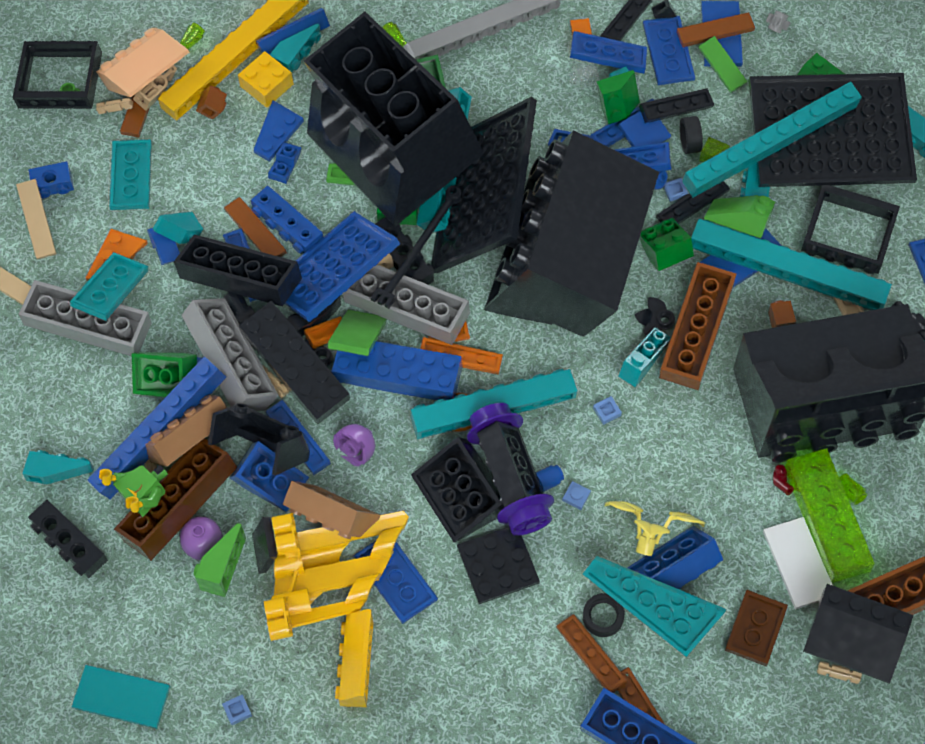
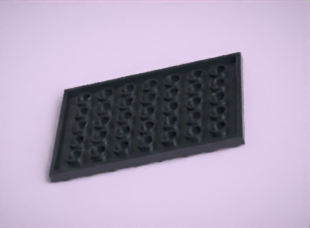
(855, 149)
(489, 189)

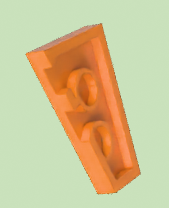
(118, 243)

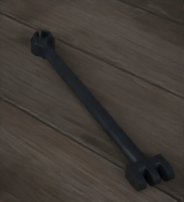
(386, 294)

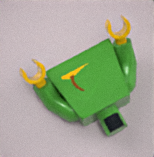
(138, 487)

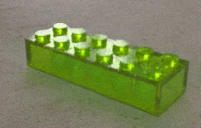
(829, 515)

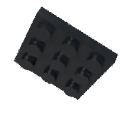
(497, 565)

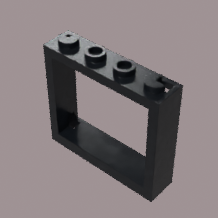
(56, 99)
(859, 203)

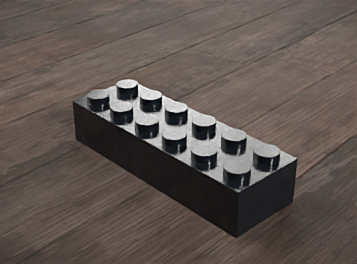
(238, 270)
(294, 362)

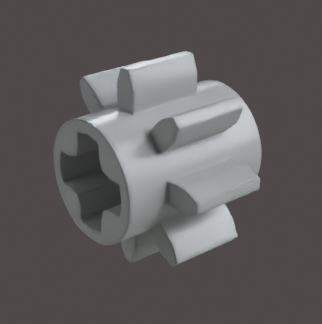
(778, 21)

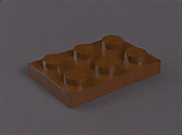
(756, 628)

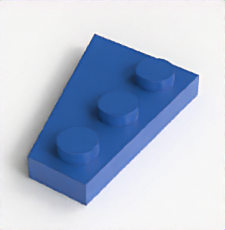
(277, 128)

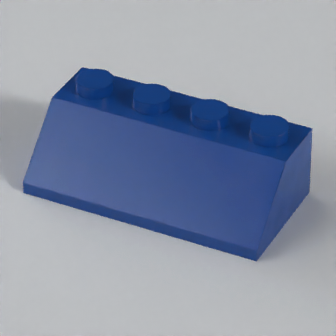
(681, 558)

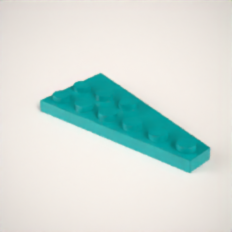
(665, 609)

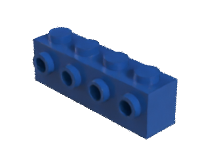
(285, 220)

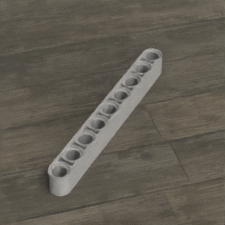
(478, 26)

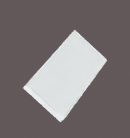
(798, 561)

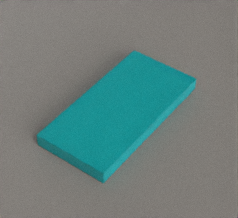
(130, 174)
(109, 286)
(121, 696)

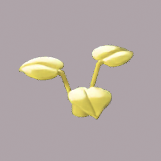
(647, 540)

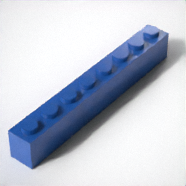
(132, 452)

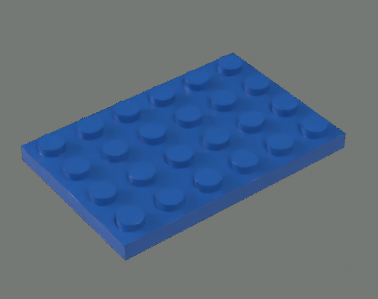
(338, 263)

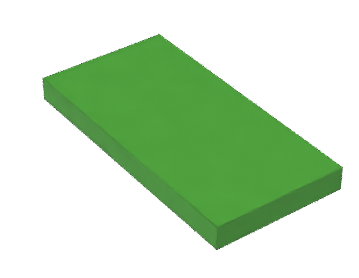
(357, 332)

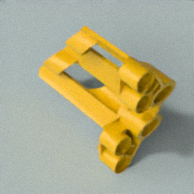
(311, 565)

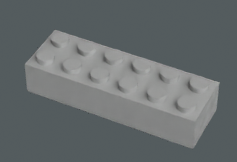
(415, 307)
(49, 310)
(226, 347)

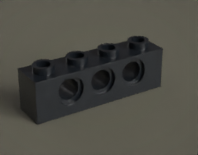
(424, 272)
(47, 515)

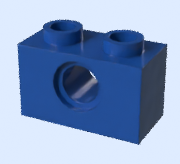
(59, 173)

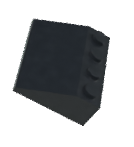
(459, 489)
(858, 633)

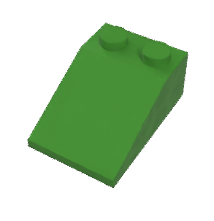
(742, 214)
(220, 562)

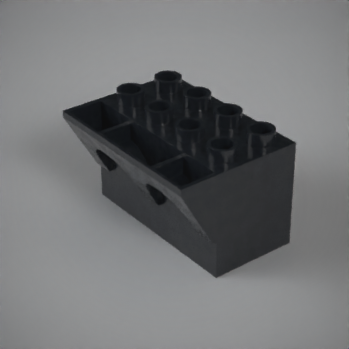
(386, 119)
(574, 236)
(833, 382)

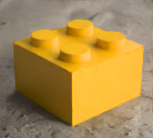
(265, 79)

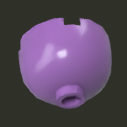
(352, 440)
(199, 536)

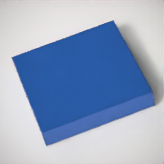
(643, 134)

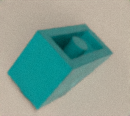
(178, 226)

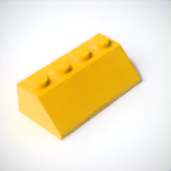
(355, 660)

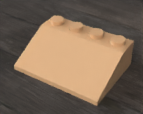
(141, 62)

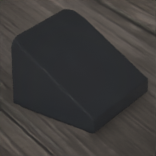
(664, 10)

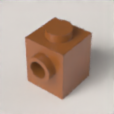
(211, 102)
(781, 313)

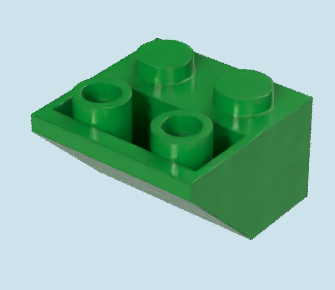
(666, 244)

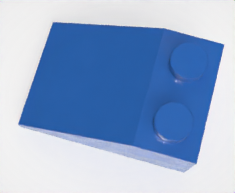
(256, 475)

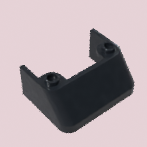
(253, 426)

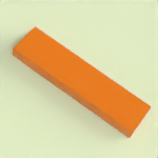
(471, 357)

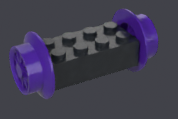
(507, 457)

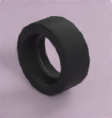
(691, 135)
(603, 631)

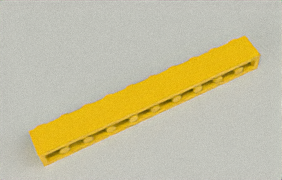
(227, 55)

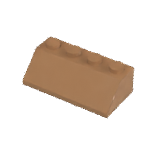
(183, 432)
(329, 509)

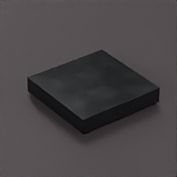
(264, 545)

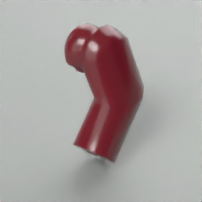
(780, 480)

